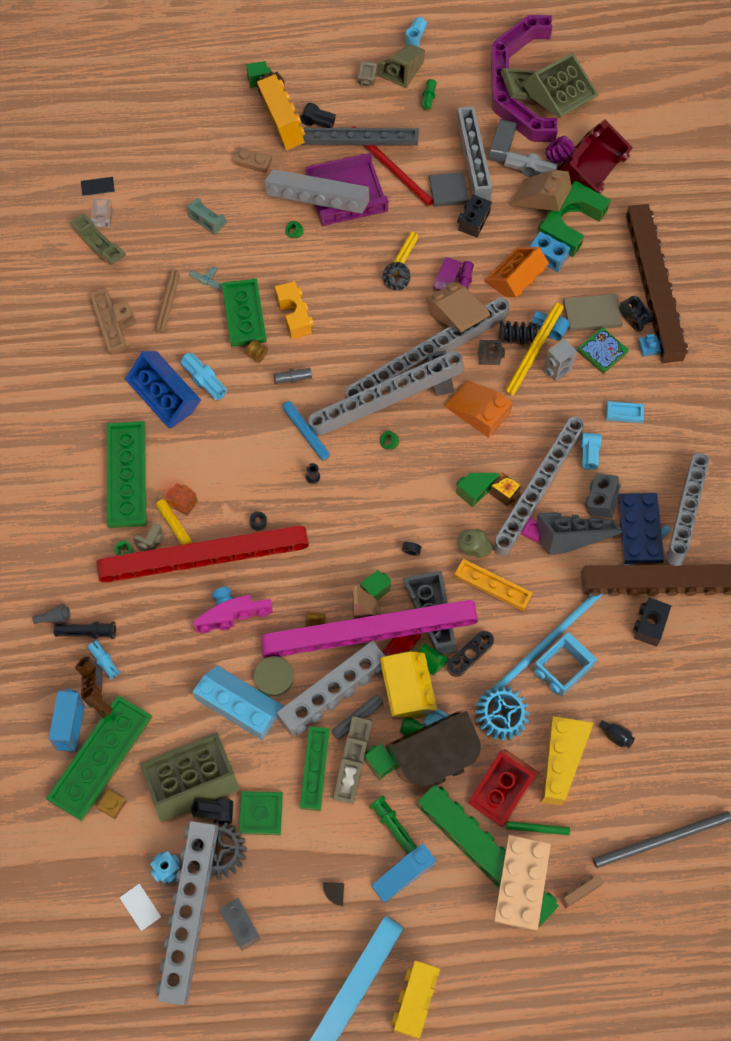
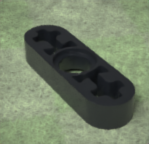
(470, 662)

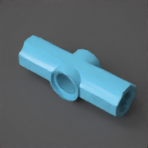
(203, 376)

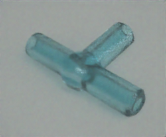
(206, 279)

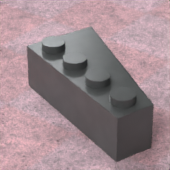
(428, 591)

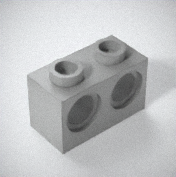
(559, 360)

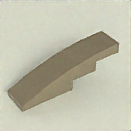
(353, 759)

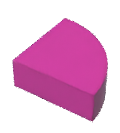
(531, 530)

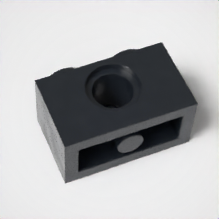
(659, 614)

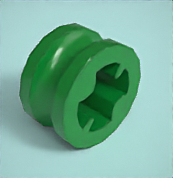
(121, 545)

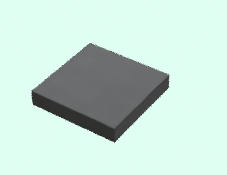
(448, 189)

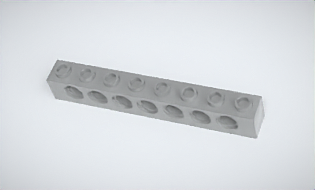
(165, 990)

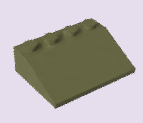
(561, 86)
(188, 774)

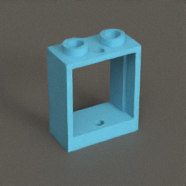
(572, 645)

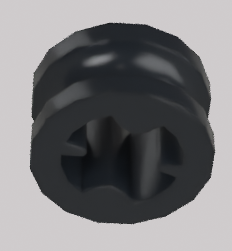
(255, 526)

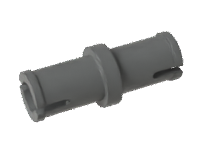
(292, 375)

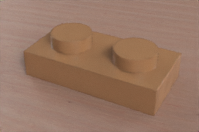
(252, 160)
(573, 895)

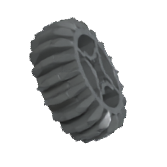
(228, 850)

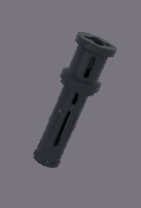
(95, 630)

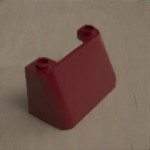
(596, 156)

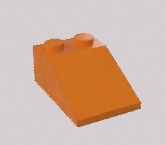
(480, 407)

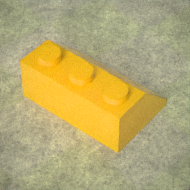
(408, 685)

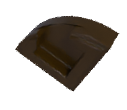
(334, 892)

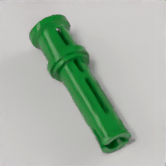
(388, 817)

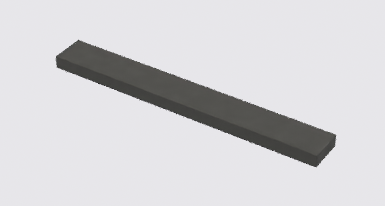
(361, 136)

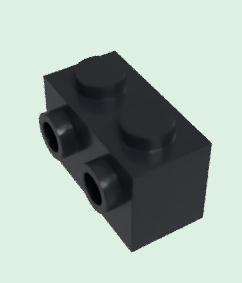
(474, 216)

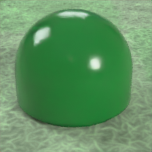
(298, 231)
(394, 440)

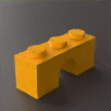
(290, 297)

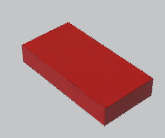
(401, 644)

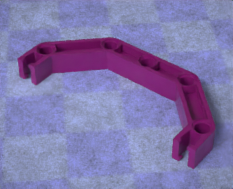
(528, 123)

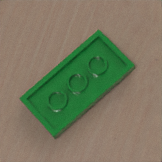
(244, 312)

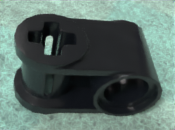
(636, 313)

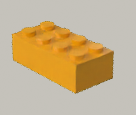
(282, 111)

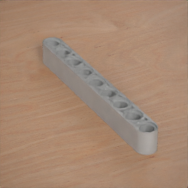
(392, 387)
(535, 492)

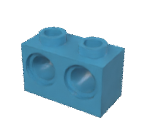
(550, 248)

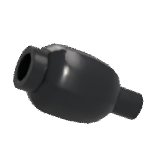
(617, 734)

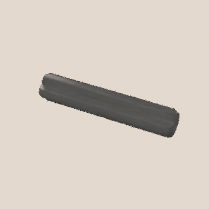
(364, 711)

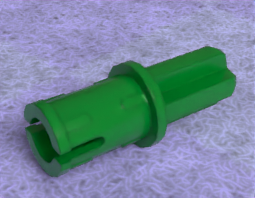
(429, 94)

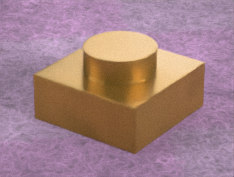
(314, 618)
(111, 804)

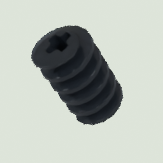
(516, 332)

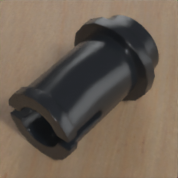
(312, 475)

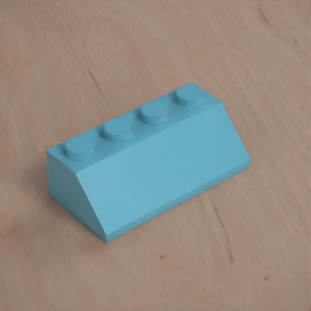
(237, 701)

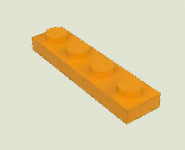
(493, 585)

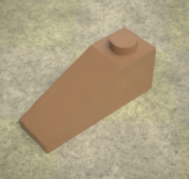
(364, 604)

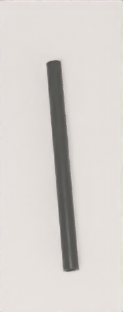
(662, 839)

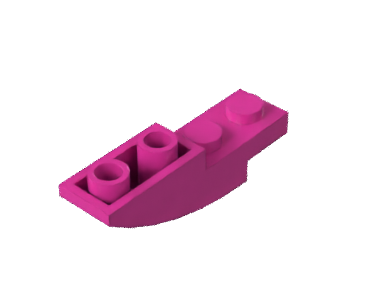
(223, 614)

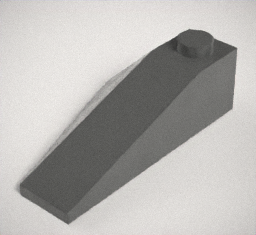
(567, 534)

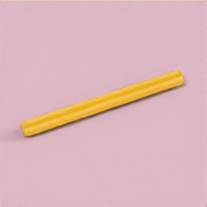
(534, 349)

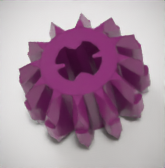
(559, 149)

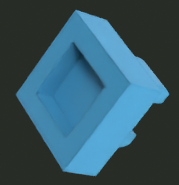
(649, 345)

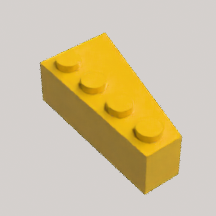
(564, 750)

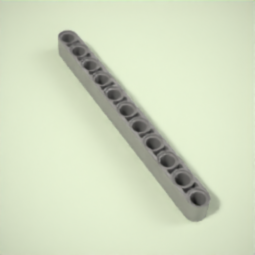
(432, 345)

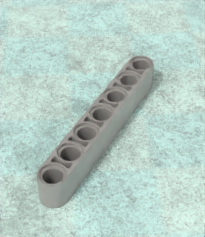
(687, 509)

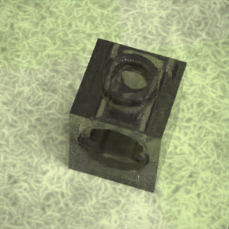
(487, 346)

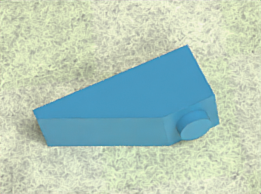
(404, 873)

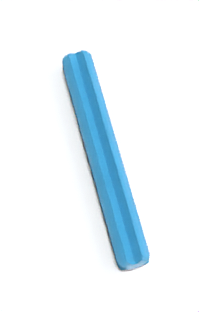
(306, 430)

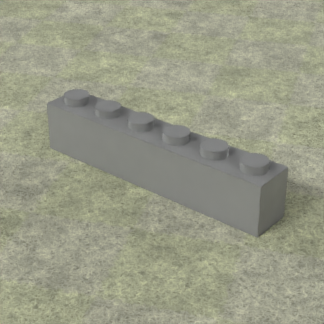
(473, 153)
(317, 191)

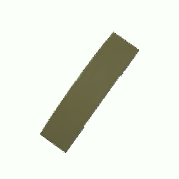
(96, 240)

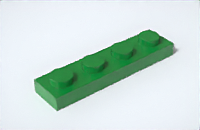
(314, 768)

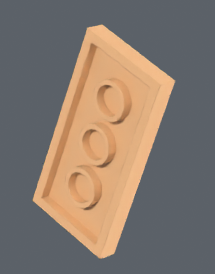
(522, 883)

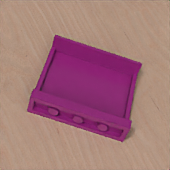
(352, 170)

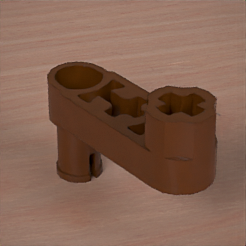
(92, 686)

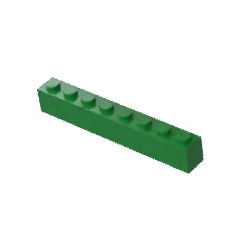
(472, 840)

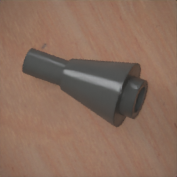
(57, 614)

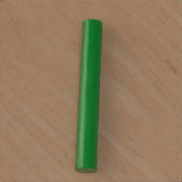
(540, 828)

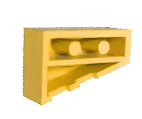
(415, 1000)

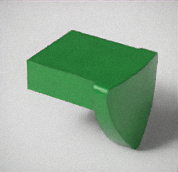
(434, 659)

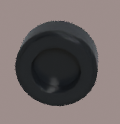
(411, 548)

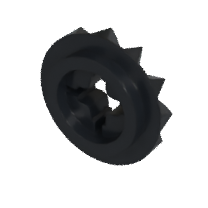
(391, 269)

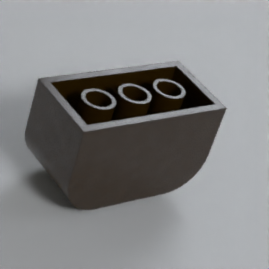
(436, 750)

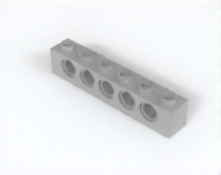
(295, 725)

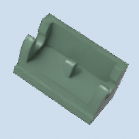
(205, 216)

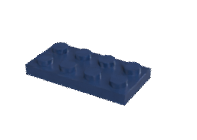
(641, 528)

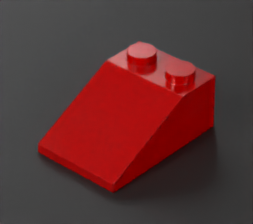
(503, 787)

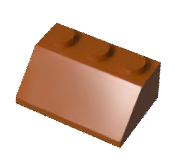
(517, 271)

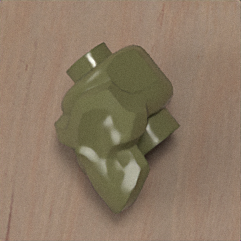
(474, 543)

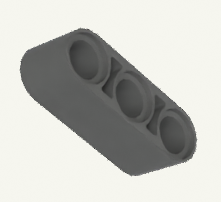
(502, 141)

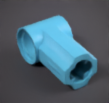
(415, 32)
(590, 447)

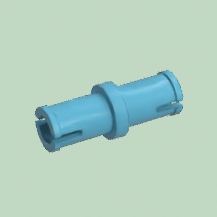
(103, 660)

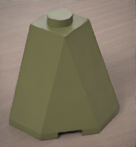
(402, 65)

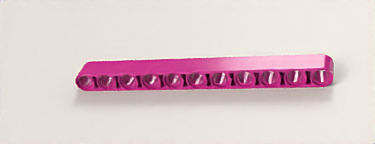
(369, 629)

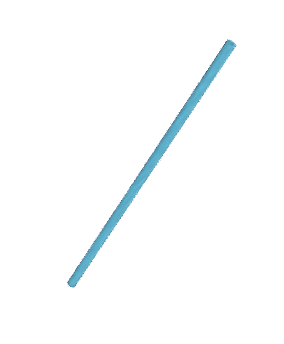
(555, 633)

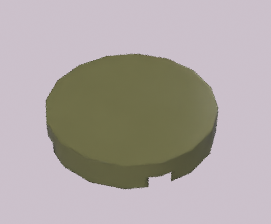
(273, 676)

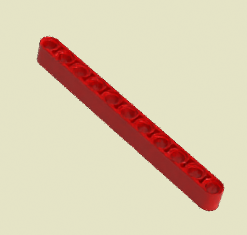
(202, 554)

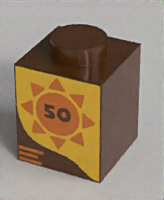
(505, 489)

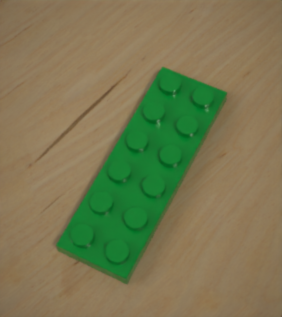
(126, 474)
(99, 758)

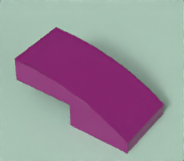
(448, 273)

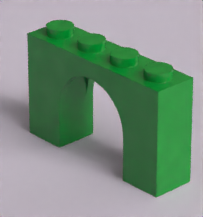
(578, 200)

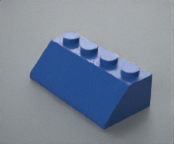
(162, 388)

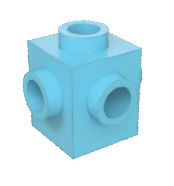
(168, 875)

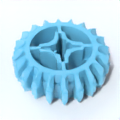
(504, 721)

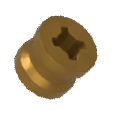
(256, 351)

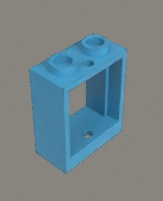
(67, 721)

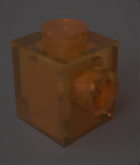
(181, 498)

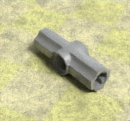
(529, 164)

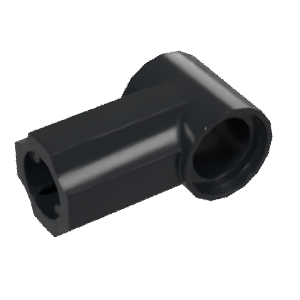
(313, 115)
(216, 810)

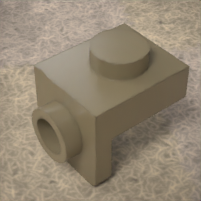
(367, 73)
(153, 538)

